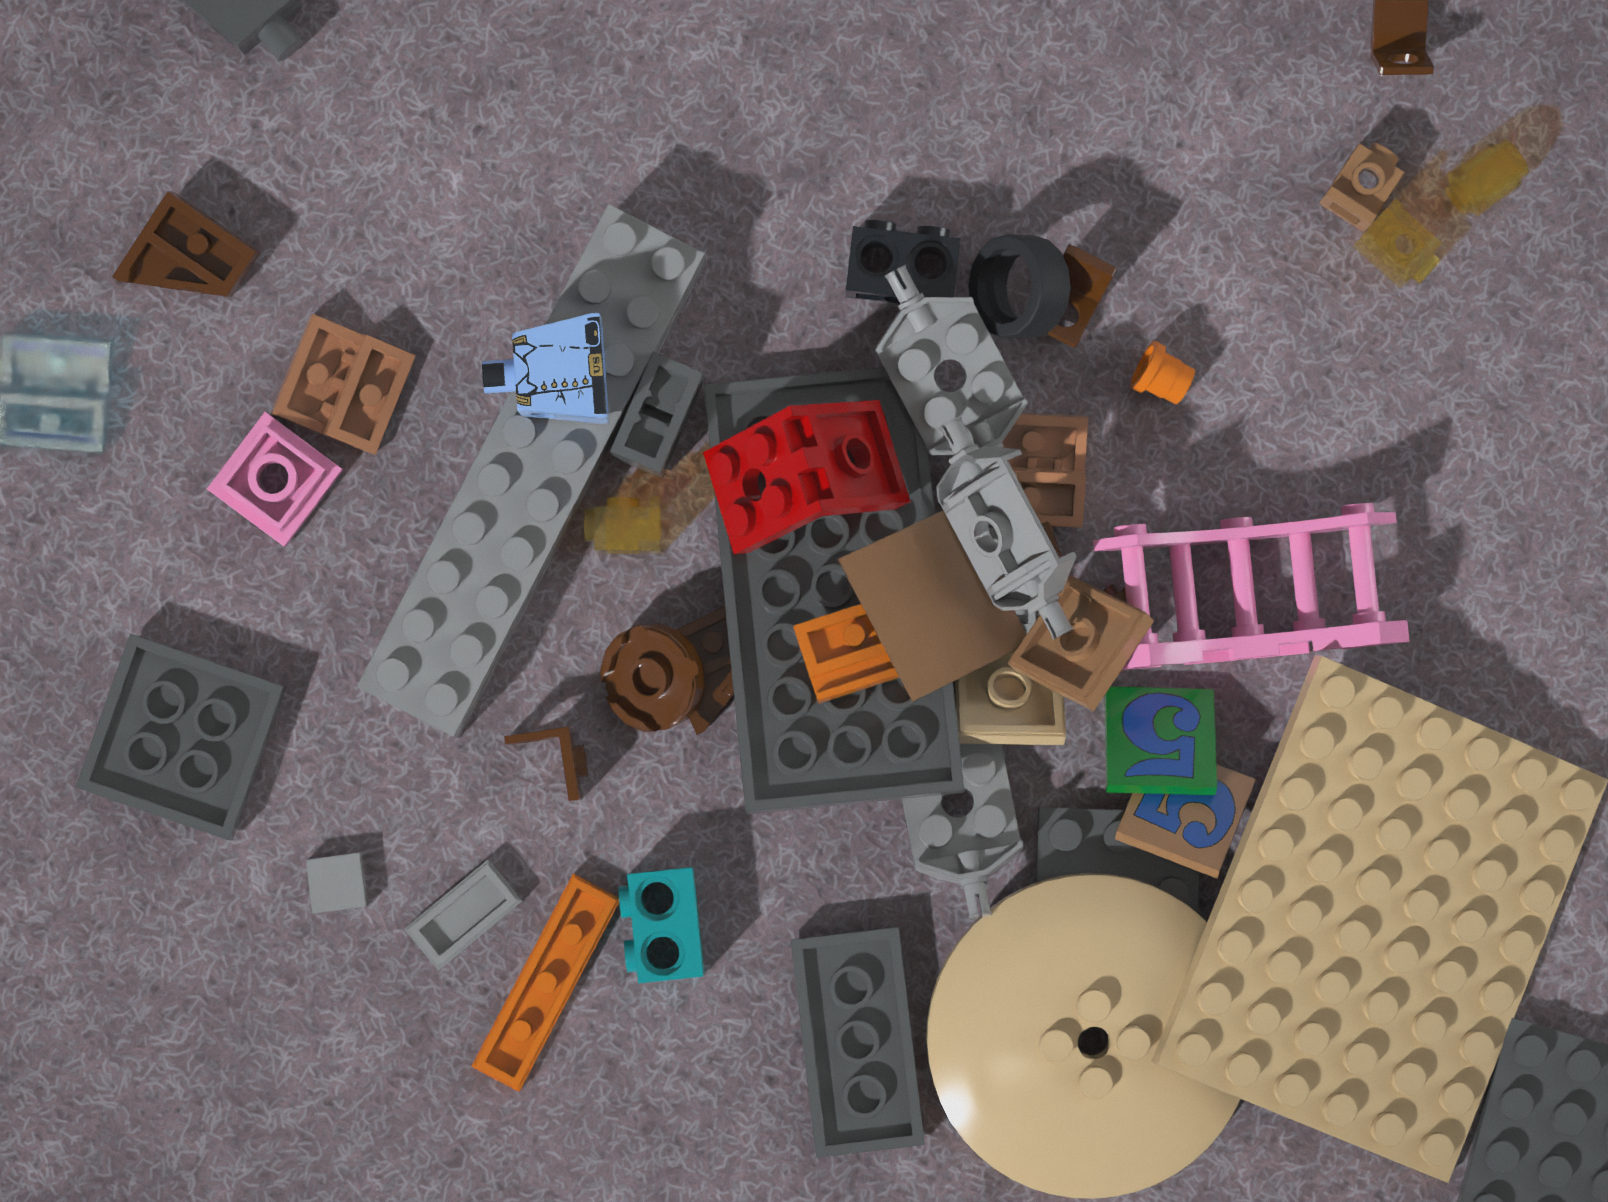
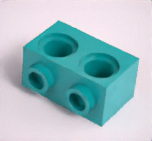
(678, 924)

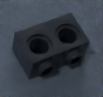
(903, 250)

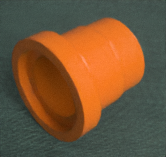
(1162, 374)

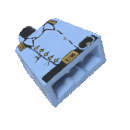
(555, 371)

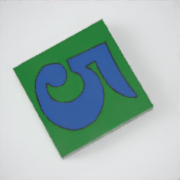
(1160, 741)

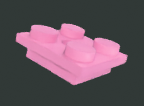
(308, 479)

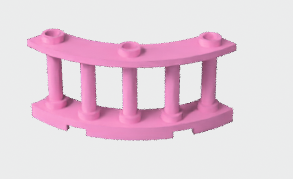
(1248, 636)

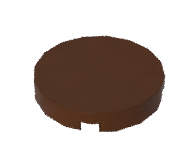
(652, 677)

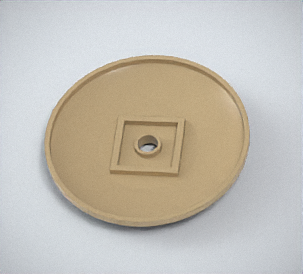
(1010, 1026)

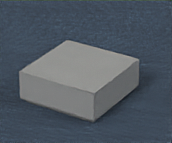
(336, 883)

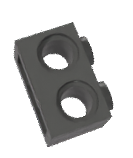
(657, 415)

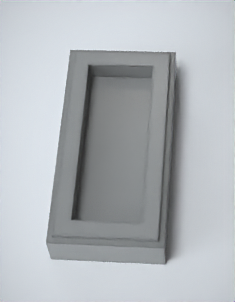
(463, 914)

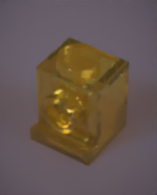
(1379, 246)
(625, 526)

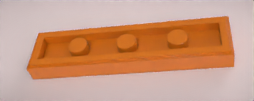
(546, 982)

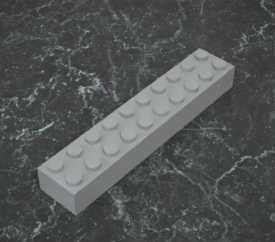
(527, 487)

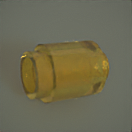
(1486, 177)

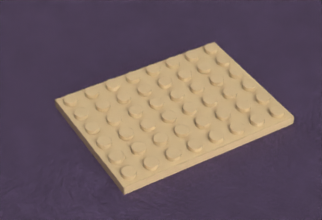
(1380, 919)

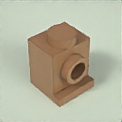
(1353, 201)

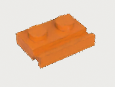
(843, 653)

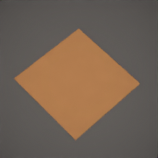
(930, 605)

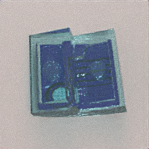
(55, 391)

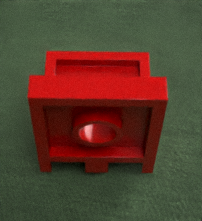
(804, 470)

